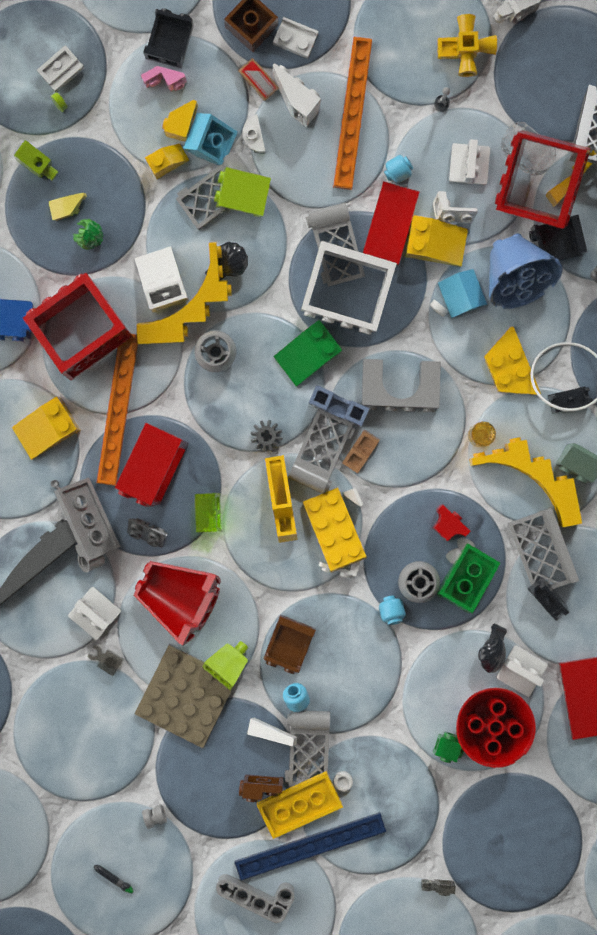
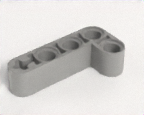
(254, 894)

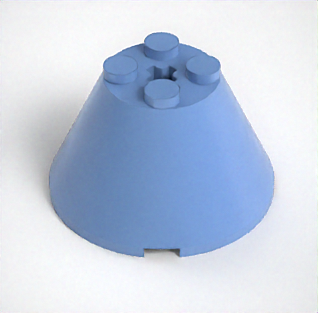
(520, 272)

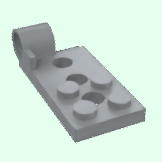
(89, 551)

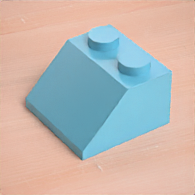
(210, 138)

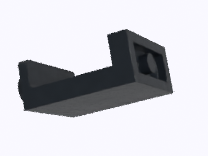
(169, 38)
(558, 241)

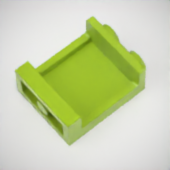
(242, 191)

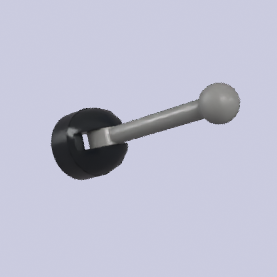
(441, 100)

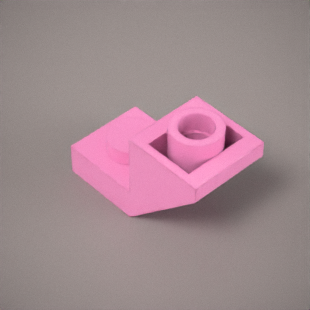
(173, 79)

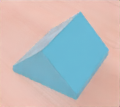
(462, 293)

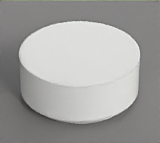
(436, 306)
(343, 781)

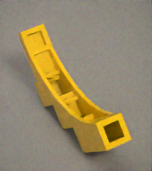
(172, 327)
(560, 492)

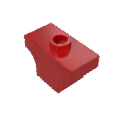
(449, 524)

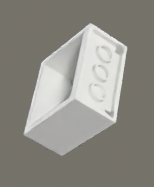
(359, 258)

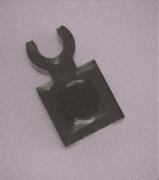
(108, 662)
(442, 887)

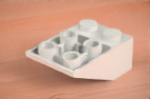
(300, 101)
(161, 279)

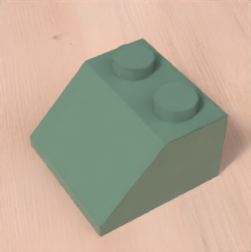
(578, 462)

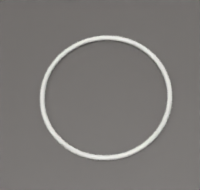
(532, 377)

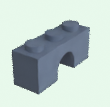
(338, 406)

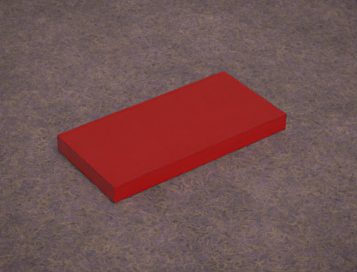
(391, 222)
(580, 695)

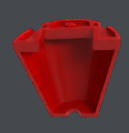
(178, 597)

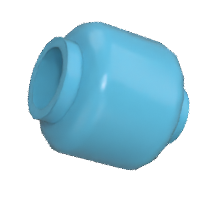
(398, 169)
(392, 610)
(296, 697)

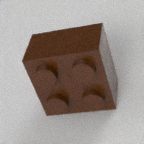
(251, 23)

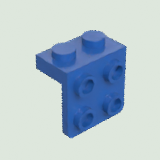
(11, 320)

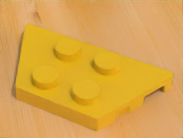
(510, 366)

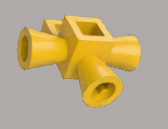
(466, 45)

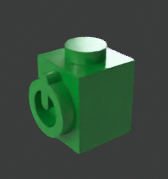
(448, 748)

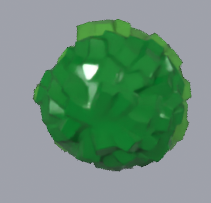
(90, 235)

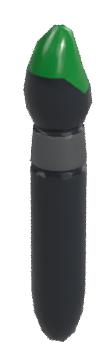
(126, 887)

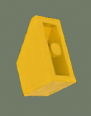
(180, 121)
(166, 160)

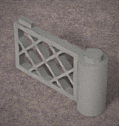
(231, 161)
(329, 219)
(310, 474)
(308, 723)

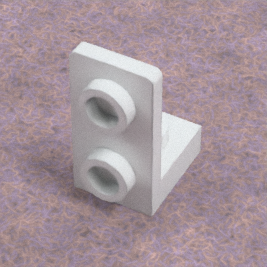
(451, 214)
(344, 572)

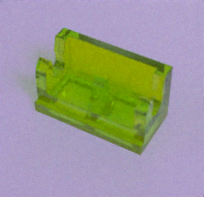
(208, 512)

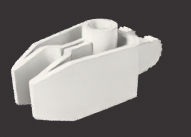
(514, 10)

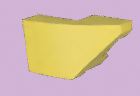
(66, 206)

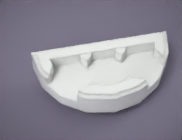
(252, 135)

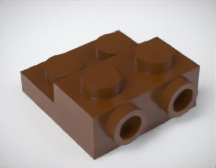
(254, 785)

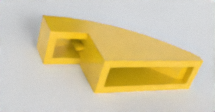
(281, 499)

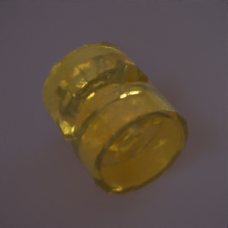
(481, 434)

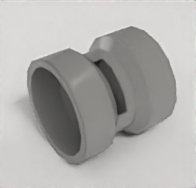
(154, 816)

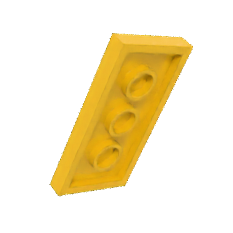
(334, 530)
(299, 805)

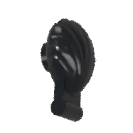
(233, 260)
(493, 651)

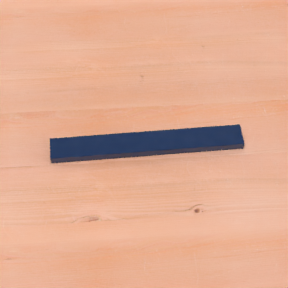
(310, 846)

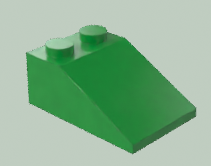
(308, 353)
(468, 578)

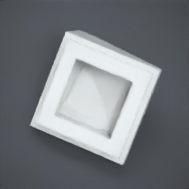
(354, 496)

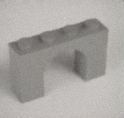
(426, 397)

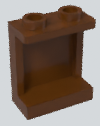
(289, 644)

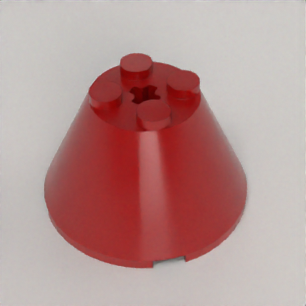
(495, 727)

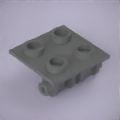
(138, 530)

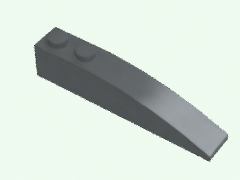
(38, 558)

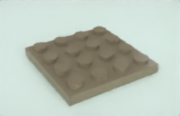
(183, 697)

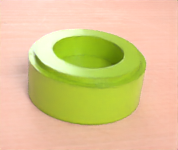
(59, 101)

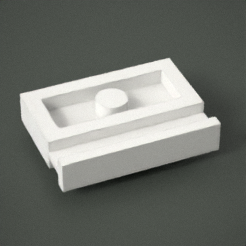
(295, 37)
(60, 68)

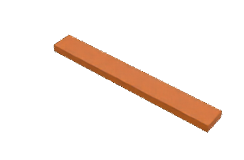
(352, 113)
(117, 412)

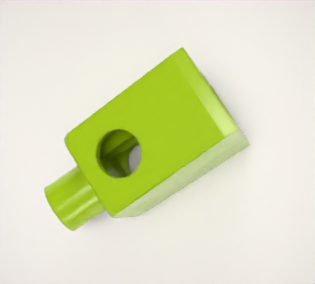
(28, 157)
(227, 663)

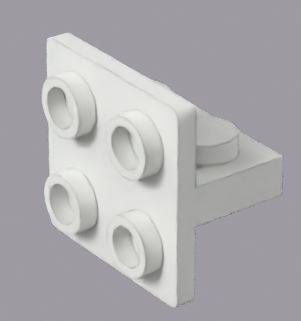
(469, 163)
(94, 613)
(522, 671)

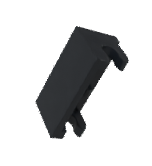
(570, 399)
(548, 598)

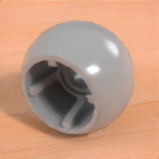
(217, 336)
(434, 582)

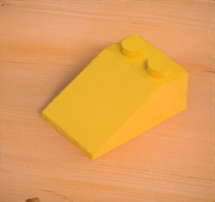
(436, 241)
(45, 427)

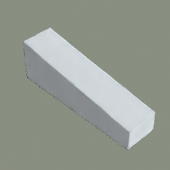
(263, 730)

